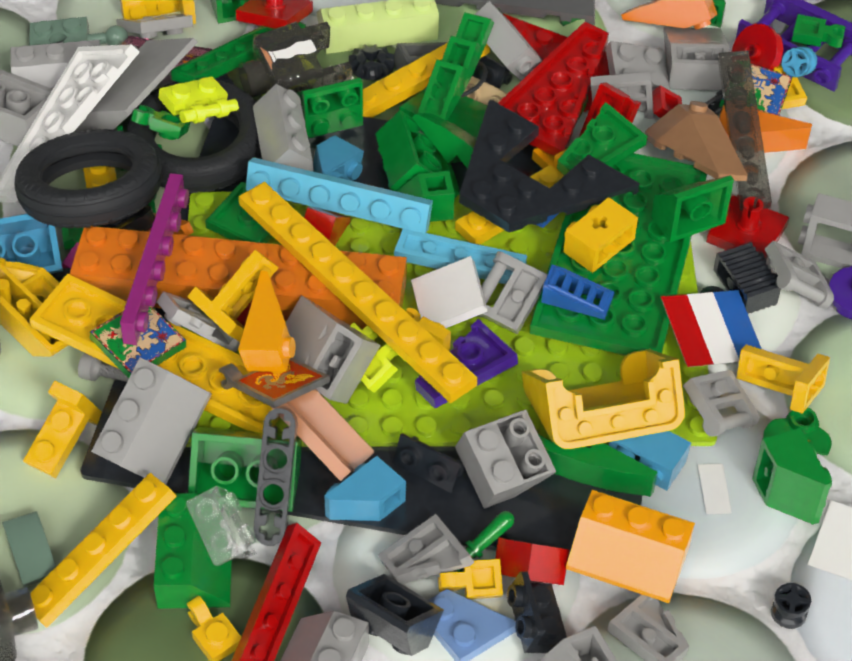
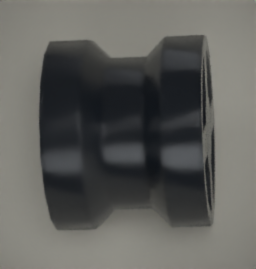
(798, 601)

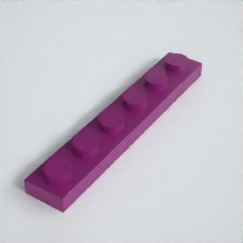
(152, 264)

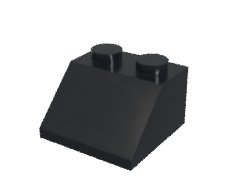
(395, 613)

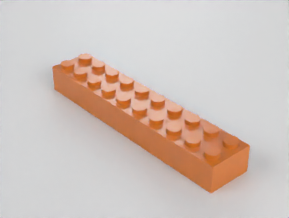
(112, 257)

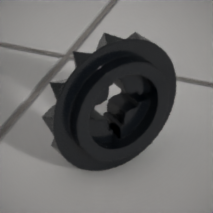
(371, 70)

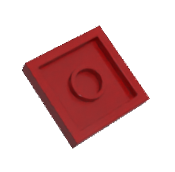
(274, 12)
(748, 225)

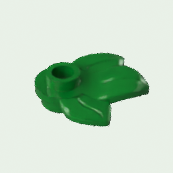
(809, 426)

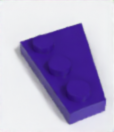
(481, 353)

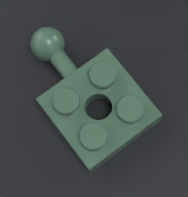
(73, 31)

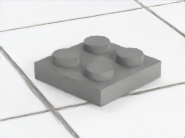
(633, 58)

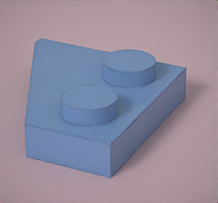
(469, 627)

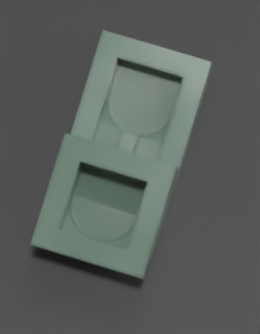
(29, 548)

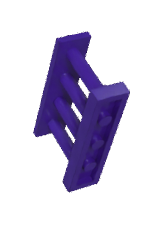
(826, 72)

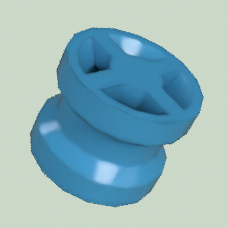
(793, 63)

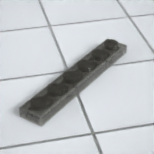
(744, 125)

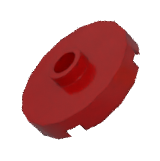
(763, 45)

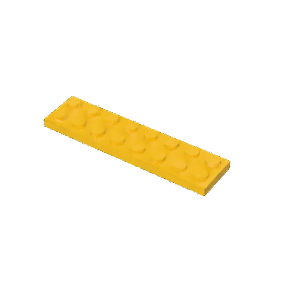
(80, 307)

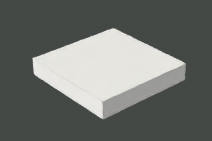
(450, 293)

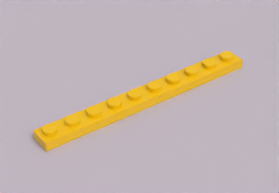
(359, 293)

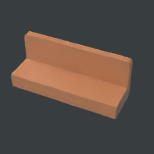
(328, 434)

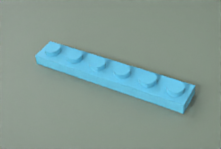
(342, 195)

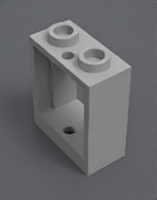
(509, 43)
(821, 249)

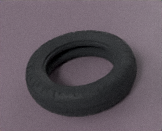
(215, 170)
(91, 205)

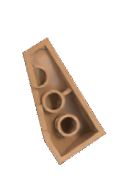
(698, 137)

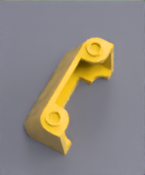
(638, 405)

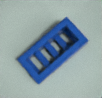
(561, 280)

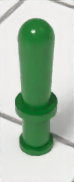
(492, 532)

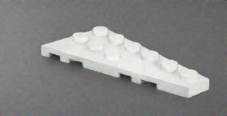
(71, 100)

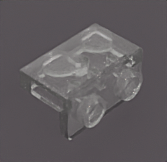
(221, 526)

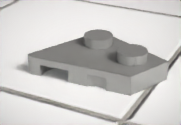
(151, 25)
(635, 85)
(185, 313)
(425, 553)
(649, 631)

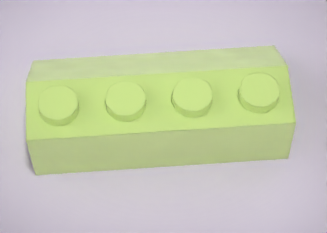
(380, 24)

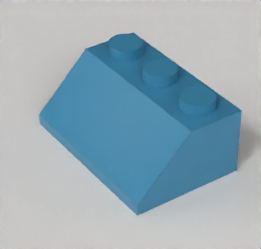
(30, 242)

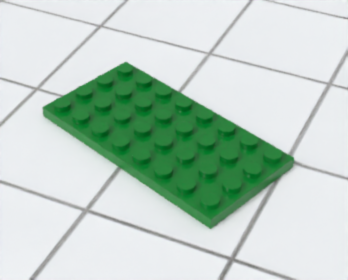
(636, 274)

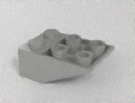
(694, 57)
(330, 348)

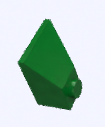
(692, 207)

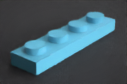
(441, 251)

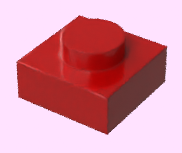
(664, 101)

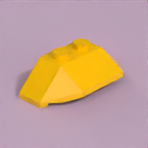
(21, 294)

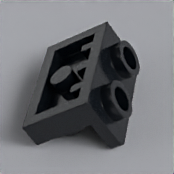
(535, 614)

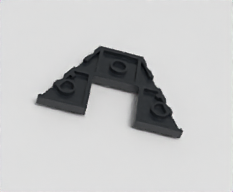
(517, 200)

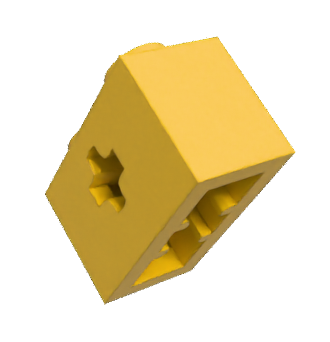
(600, 234)

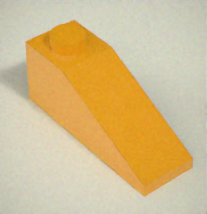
(265, 338)

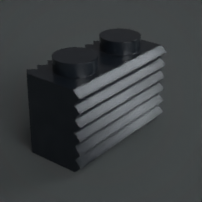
(747, 271)

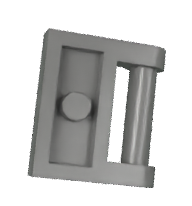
(799, 274)
(518, 294)
(717, 392)

